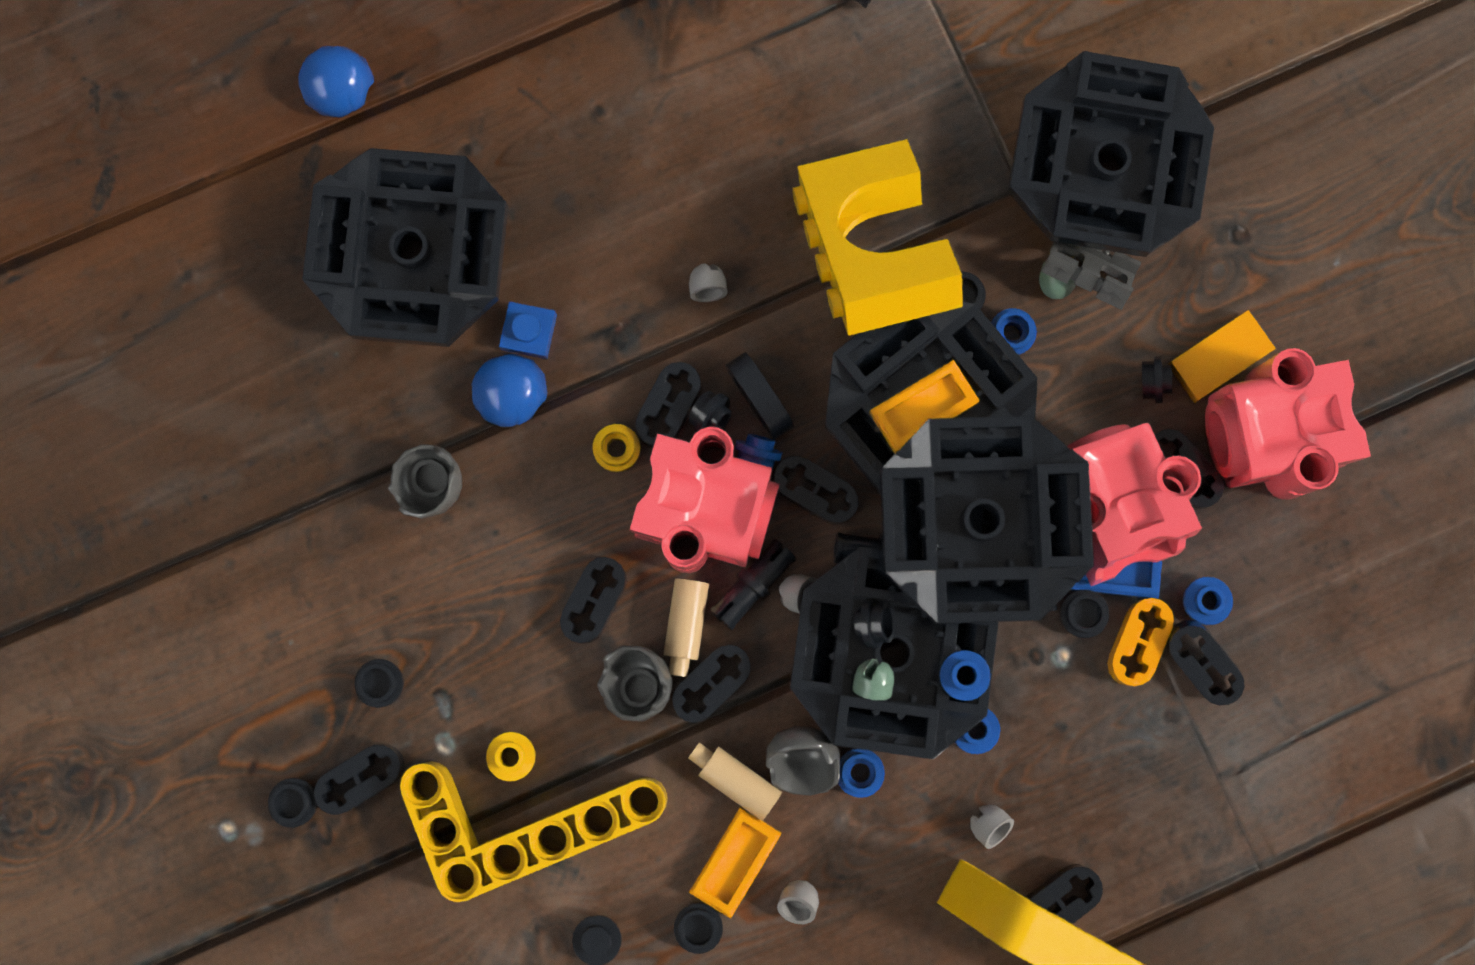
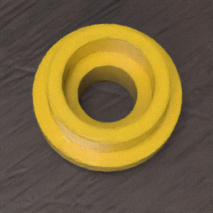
(606, 437)
(521, 745)

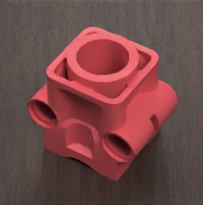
(1286, 425)
(1136, 499)
(716, 504)

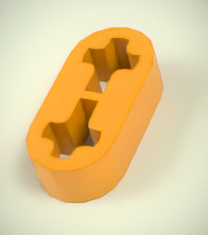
(1151, 646)

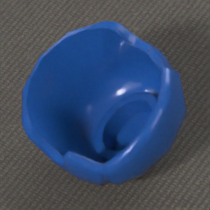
(335, 81)
(508, 390)

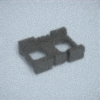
(1088, 275)

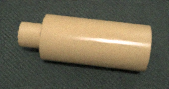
(685, 624)
(736, 780)

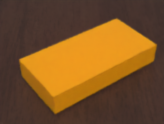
(1221, 356)
(938, 395)
(735, 862)

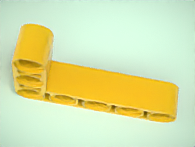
(526, 839)
(1021, 924)

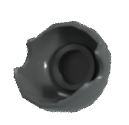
(425, 481)
(635, 683)
(803, 761)

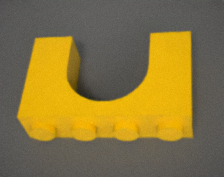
(866, 285)

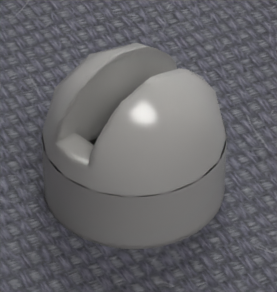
(707, 283)
(792, 591)
(991, 826)
(798, 902)

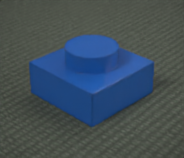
(528, 330)

